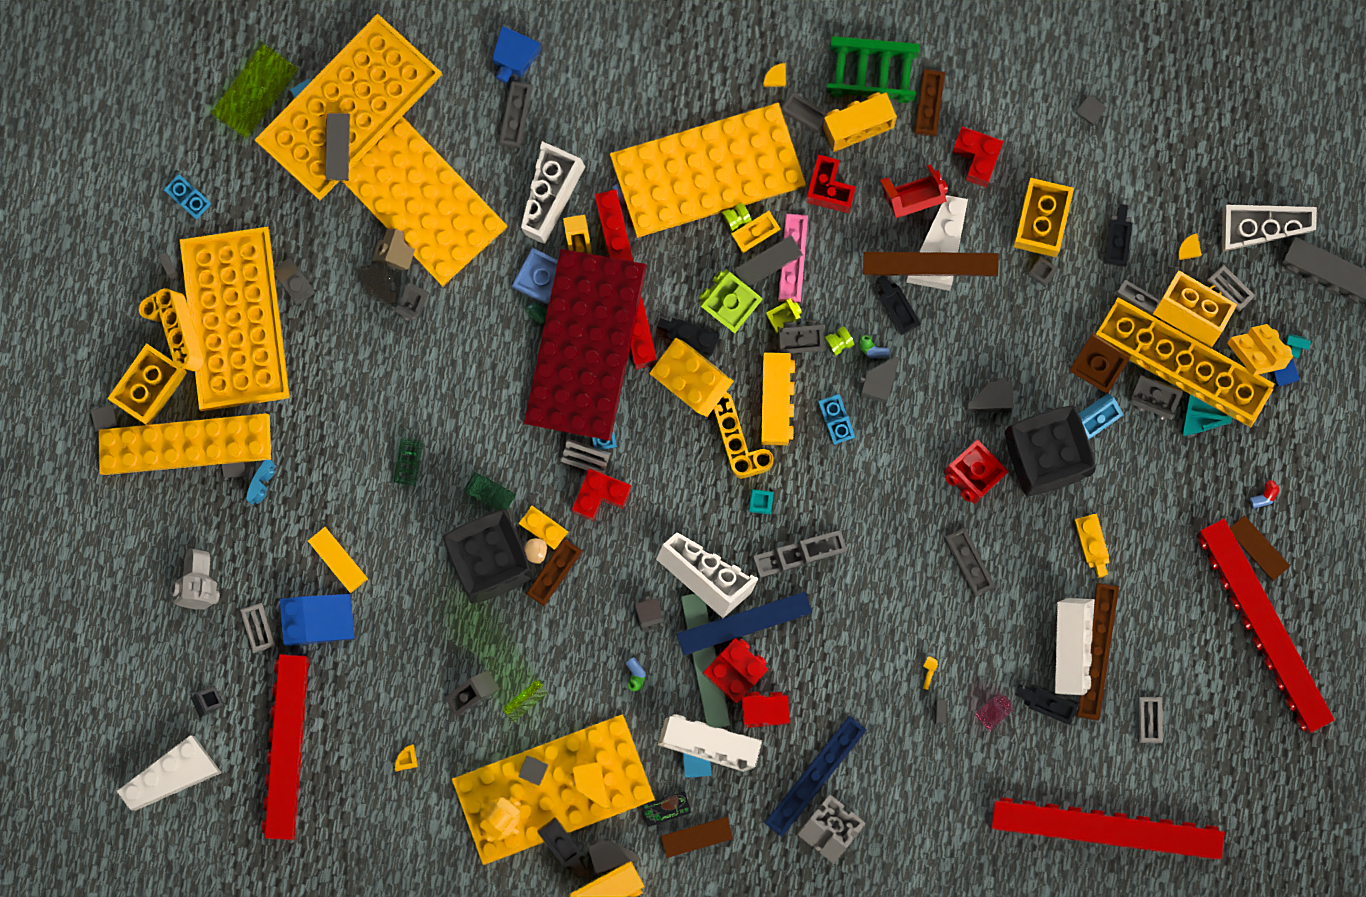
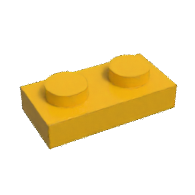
(755, 232)
(543, 527)

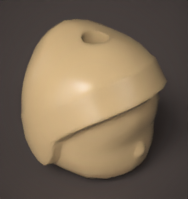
(535, 550)

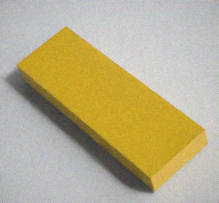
(337, 560)

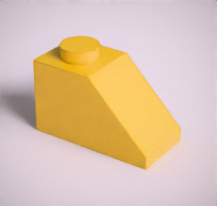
(577, 234)
(590, 783)

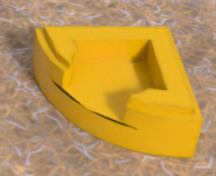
(776, 76)
(1190, 248)
(406, 759)

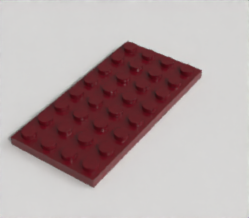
(585, 344)

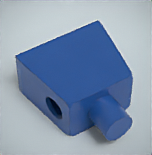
(514, 54)

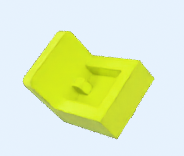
(784, 313)

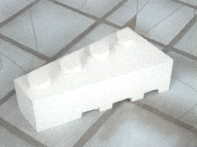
(552, 186)
(1259, 224)
(943, 237)
(705, 574)
(1074, 645)
(709, 743)
(172, 773)

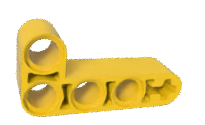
(172, 310)
(736, 434)

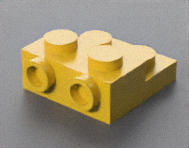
(1261, 350)

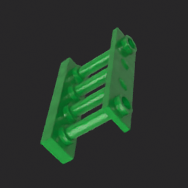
(864, 48)

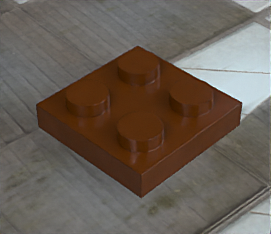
(1100, 363)

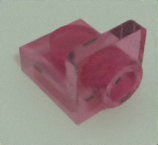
(994, 711)

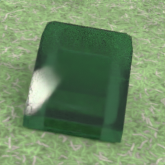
(536, 313)

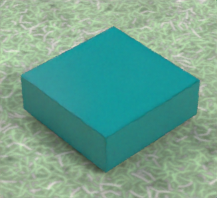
(761, 501)

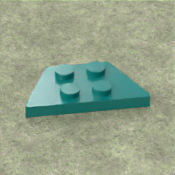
(1203, 417)

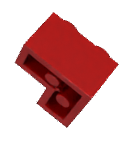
(982, 150)
(825, 190)
(599, 488)
(765, 711)

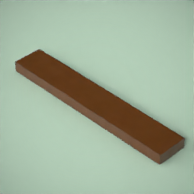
(930, 264)
(1102, 629)

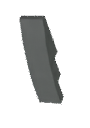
(799, 554)

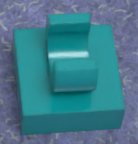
(1297, 342)

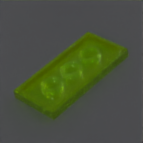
(254, 91)
(525, 700)

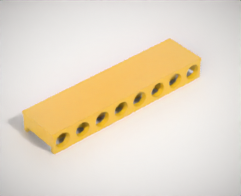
(1186, 362)

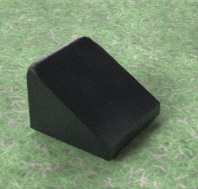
(207, 701)

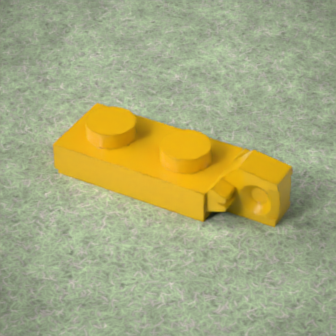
(1093, 543)

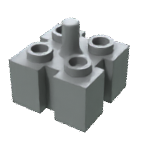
(831, 829)

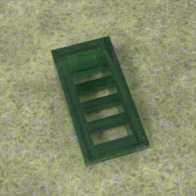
(411, 442)

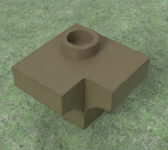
(393, 250)

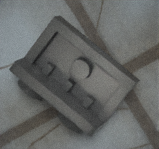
(801, 338)
(1155, 397)

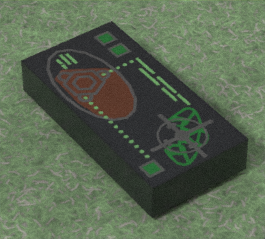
(666, 809)

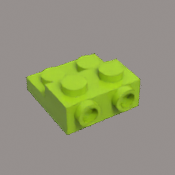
(729, 300)

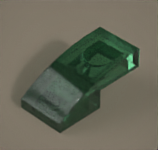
(489, 492)

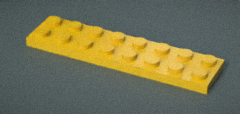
(184, 444)

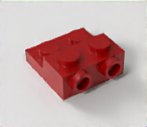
(975, 472)
(735, 670)

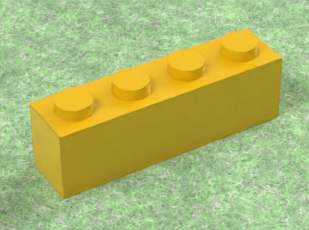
(776, 399)

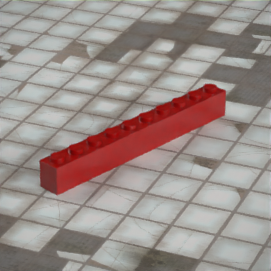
(1265, 627)
(1107, 830)

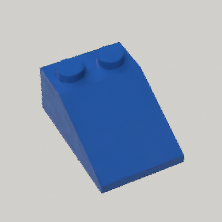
(316, 619)

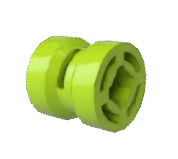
(736, 217)
(839, 341)

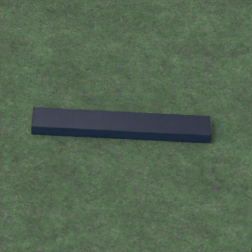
(744, 623)
(815, 776)

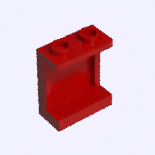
(915, 194)

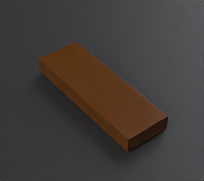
(929, 103)
(1259, 548)
(554, 572)
(697, 837)

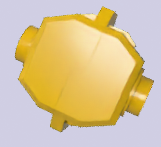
(500, 819)

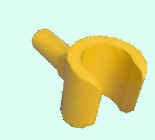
(930, 664)

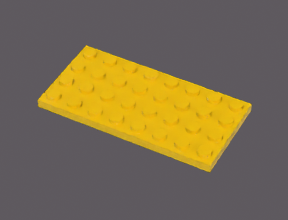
(369, 79)
(707, 170)
(426, 199)
(235, 318)
(555, 797)

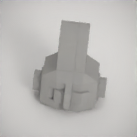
(196, 587)

